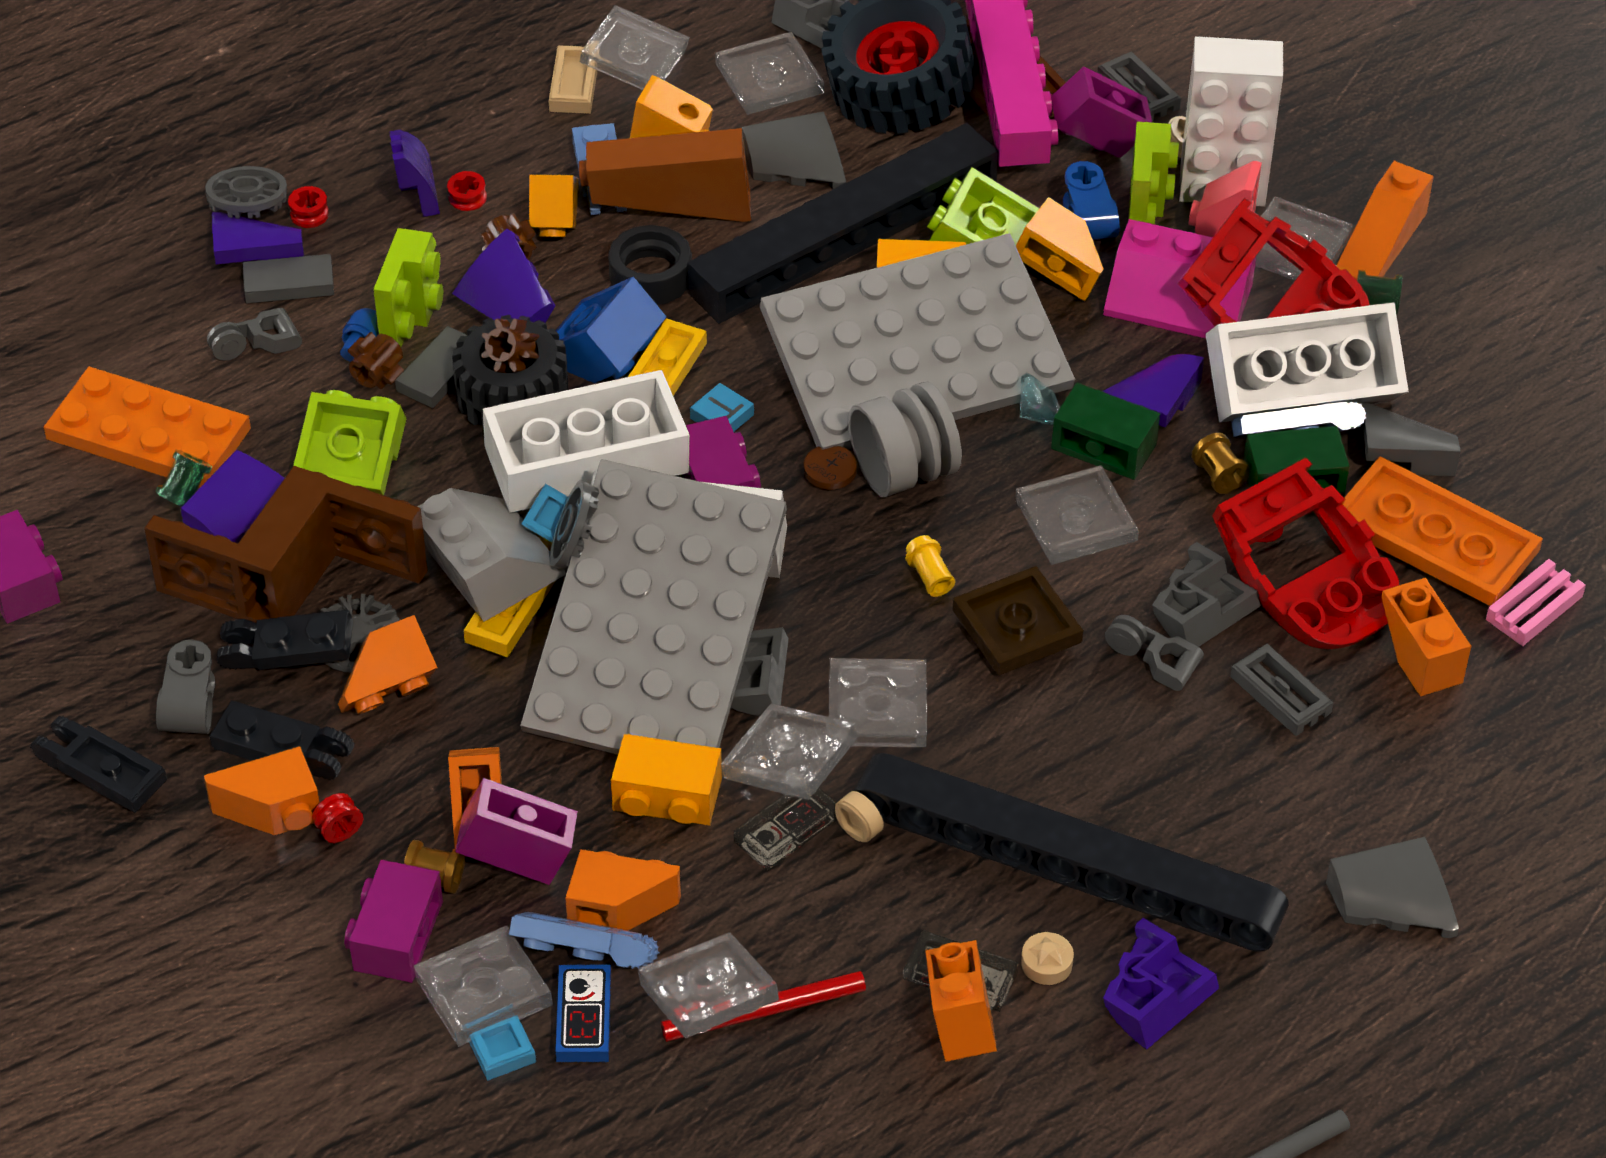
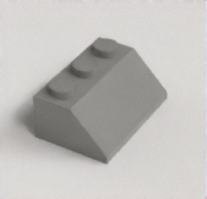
(485, 550)

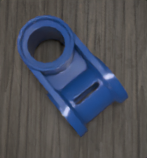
(1091, 199)

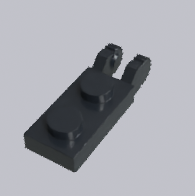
(286, 640)
(260, 733)
(101, 763)

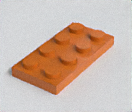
(143, 424)
(1441, 531)

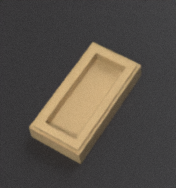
(571, 82)

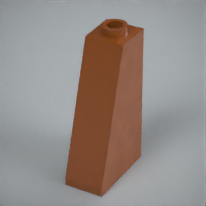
(672, 174)

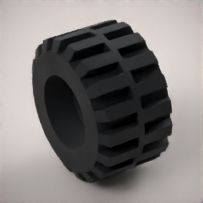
(481, 387)

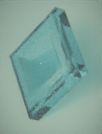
(1037, 401)

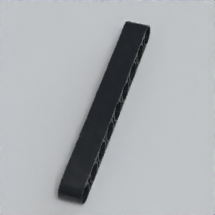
(1074, 852)

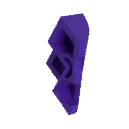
(414, 169)
(253, 240)
(505, 283)
(1163, 385)
(232, 497)
(1156, 985)

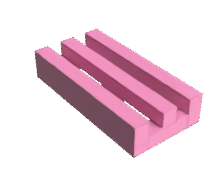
(1546, 572)

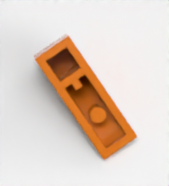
(1387, 221)

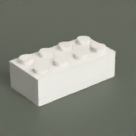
(1230, 111)
(1306, 360)
(568, 432)

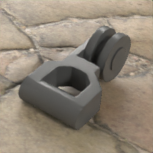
(229, 341)
(1128, 635)

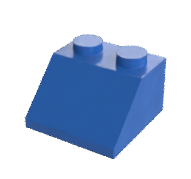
(609, 331)

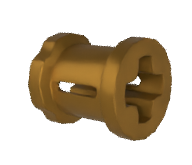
(1220, 463)
(448, 863)

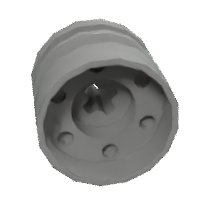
(905, 439)

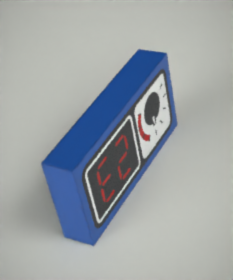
(583, 1013)

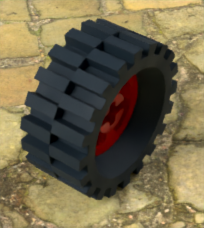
(894, 37)

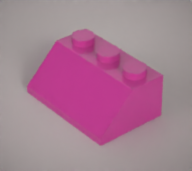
(1147, 276)

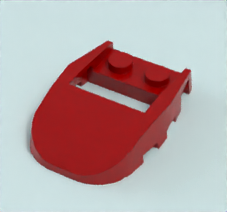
(1236, 244)
(1334, 601)

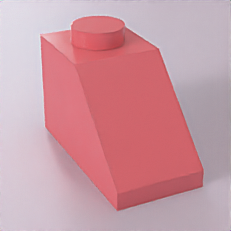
(1223, 196)

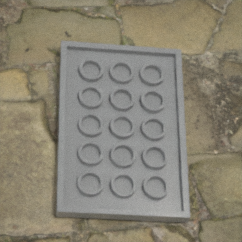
(940, 318)
(654, 612)

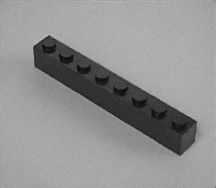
(836, 224)

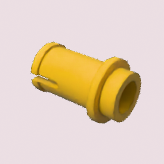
(925, 556)

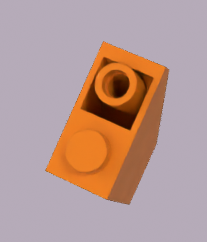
(1425, 637)
(388, 662)
(620, 889)
(960, 1000)

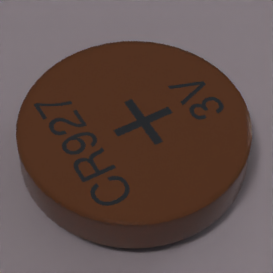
(830, 467)

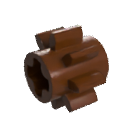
(522, 229)
(497, 345)
(375, 360)

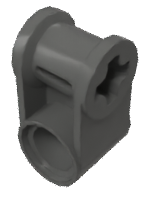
(187, 689)

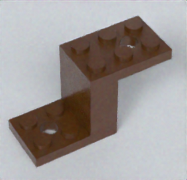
(287, 547)

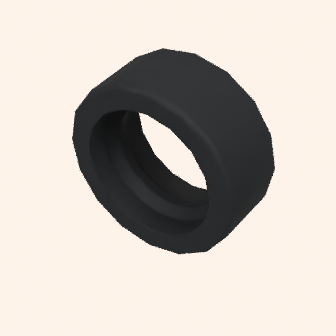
(652, 242)

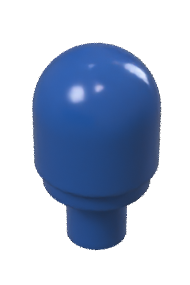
(360, 324)

